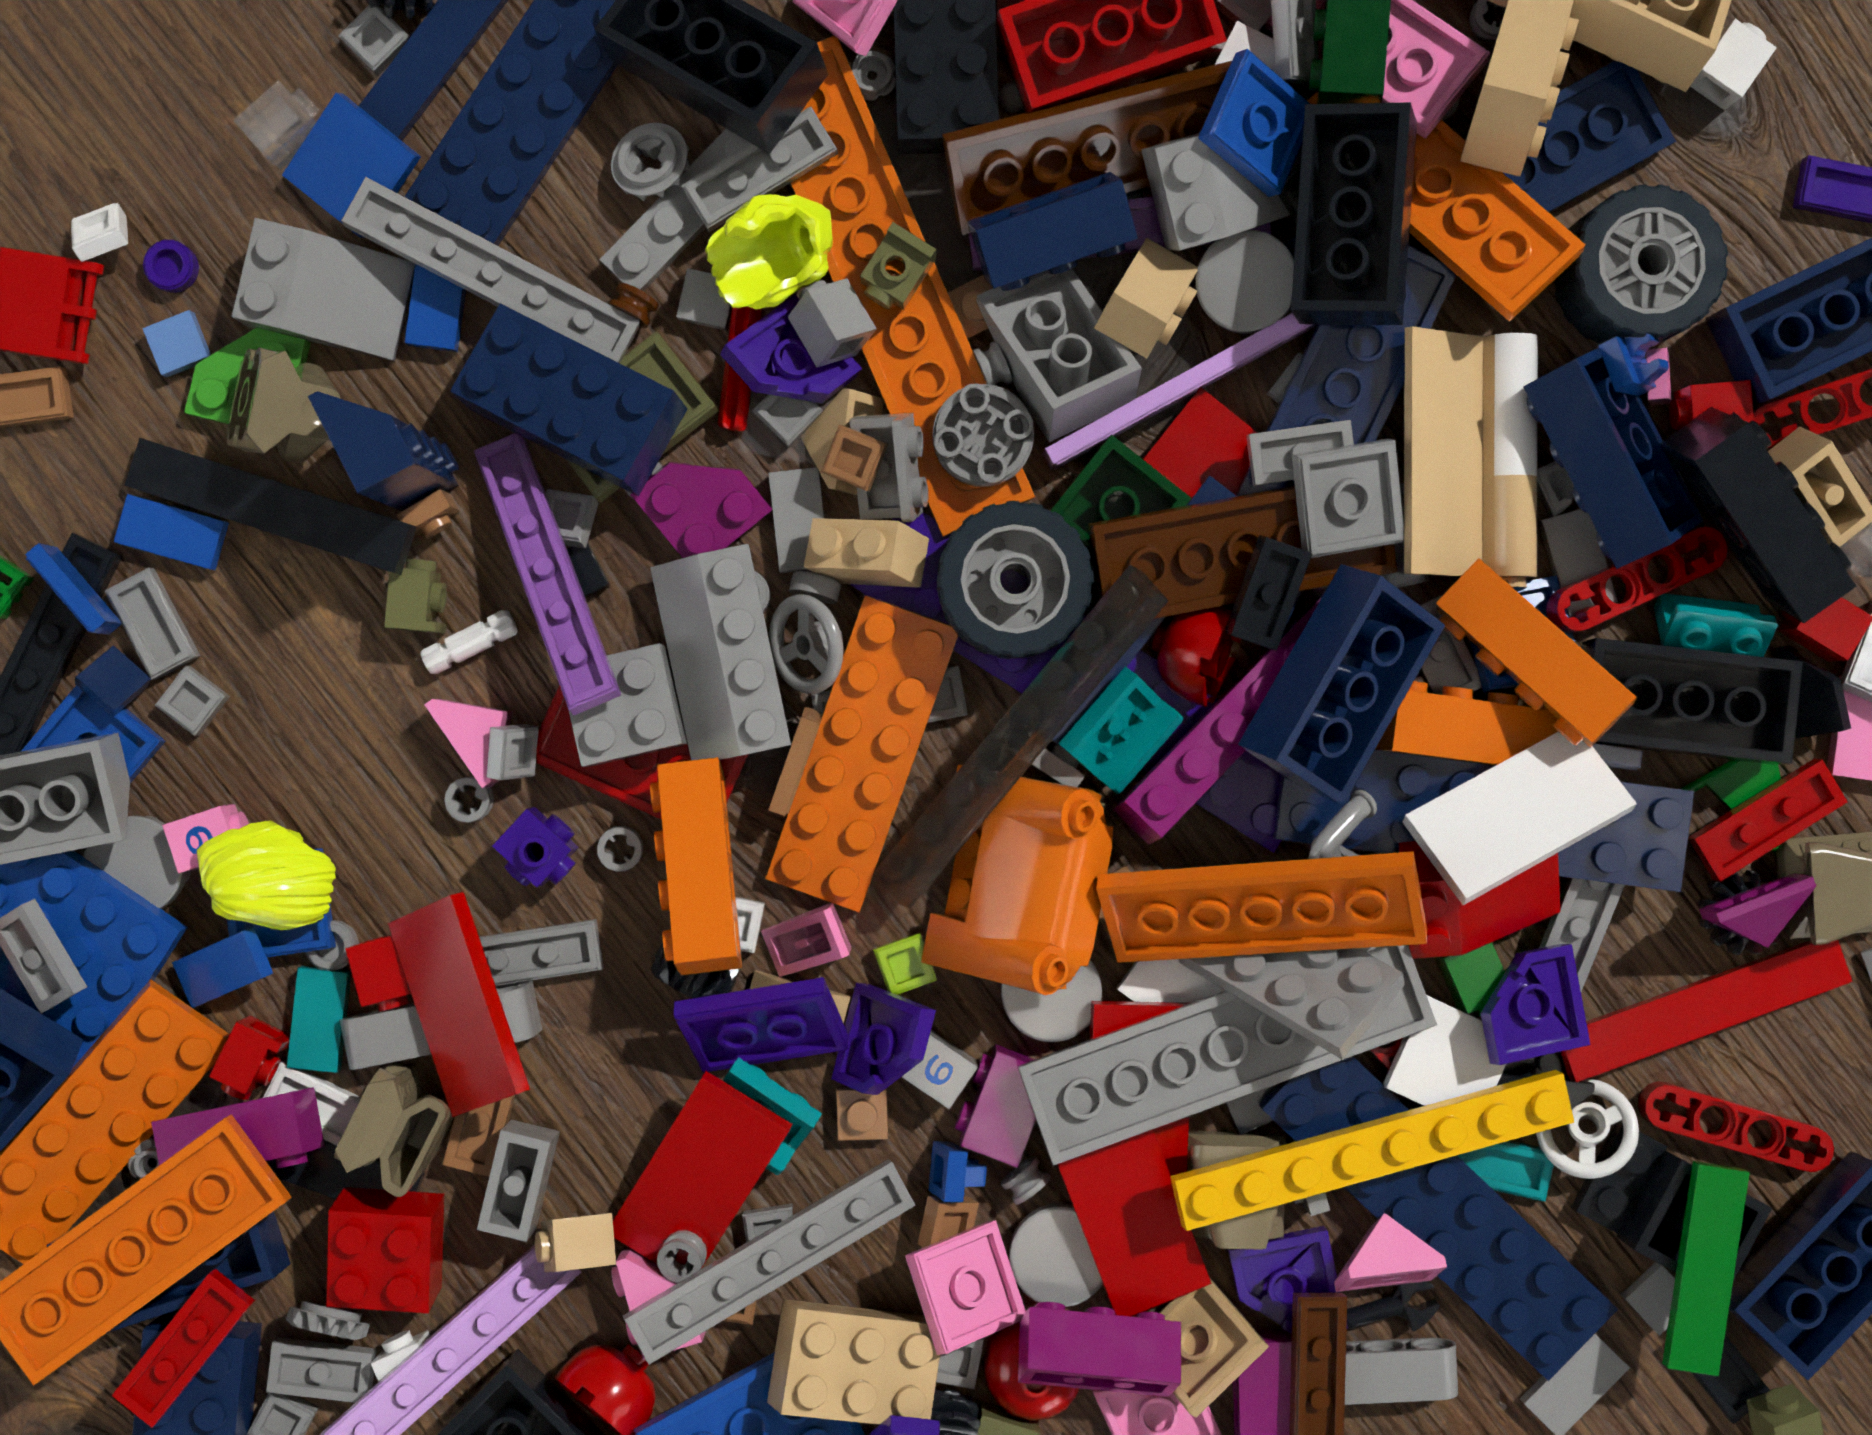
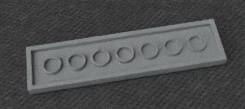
(1190, 1064)

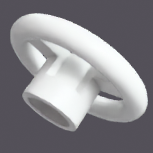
(1586, 1167)

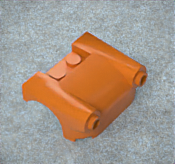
(1026, 890)

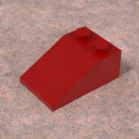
(1507, 908)

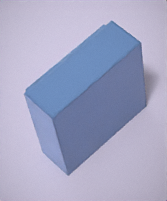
(177, 343)

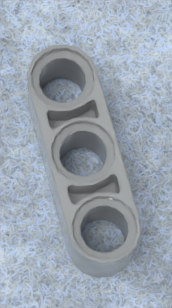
(1400, 1370)

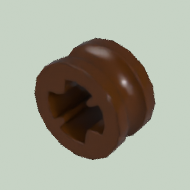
(634, 303)

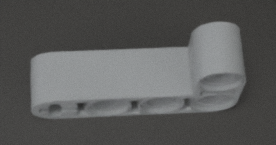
(398, 1034)

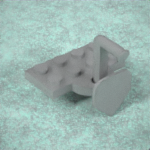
(1316, 993)

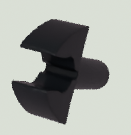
(1395, 1305)

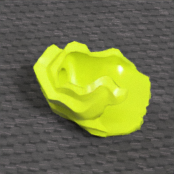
(770, 250)
(266, 876)

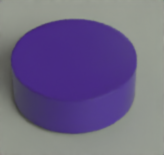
(171, 266)

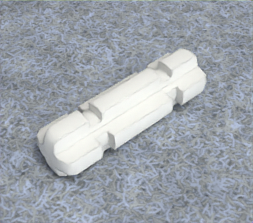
(469, 642)

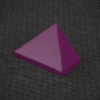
(1761, 910)

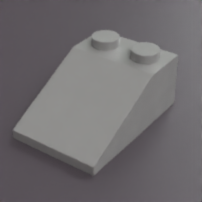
(1203, 195)
(323, 290)
(1056, 356)

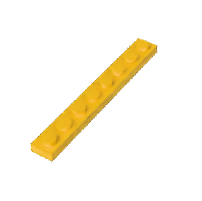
(1371, 1149)

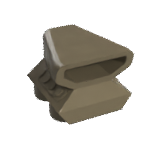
(275, 408)
(1843, 885)
(397, 1127)
(1248, 1230)

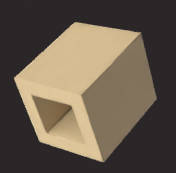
(576, 1243)

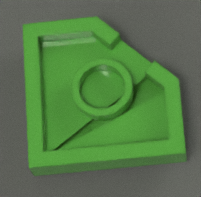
(217, 375)

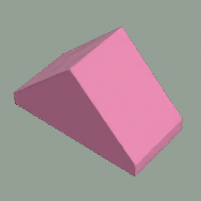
(469, 732)
(807, 940)
(1389, 1257)

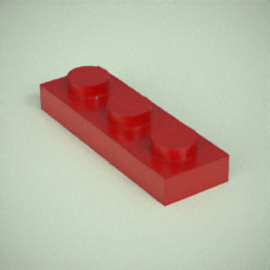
(1767, 819)
(183, 1348)

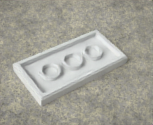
(1517, 815)

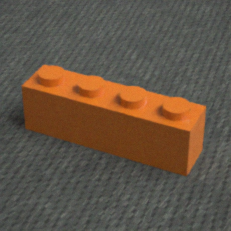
(1534, 653)
(1464, 727)
(698, 867)

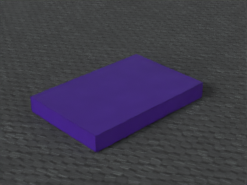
(762, 1024)

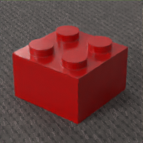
(385, 1250)

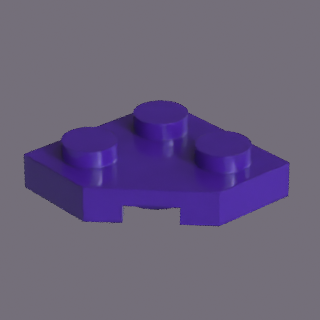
(777, 363)
(1535, 1007)
(884, 1039)
(1288, 1265)

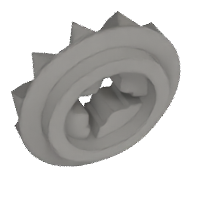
(651, 141)
(328, 1320)

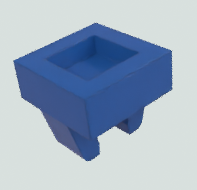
(1628, 364)
(953, 1172)

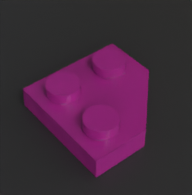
(701, 506)

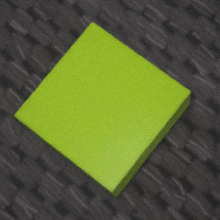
(902, 964)

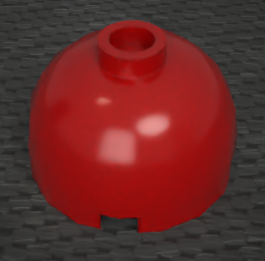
(1195, 654)
(610, 1385)
(1020, 1399)

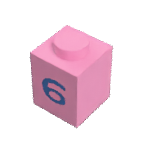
(192, 831)

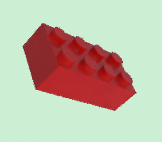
(1100, 46)

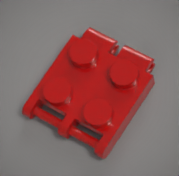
(43, 304)

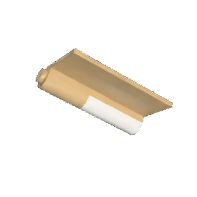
(1470, 454)

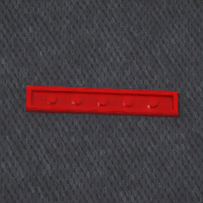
(1707, 1007)

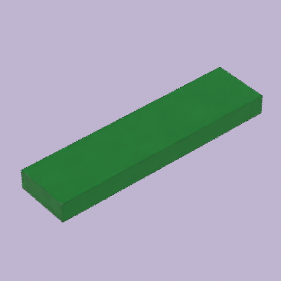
(1705, 1268)

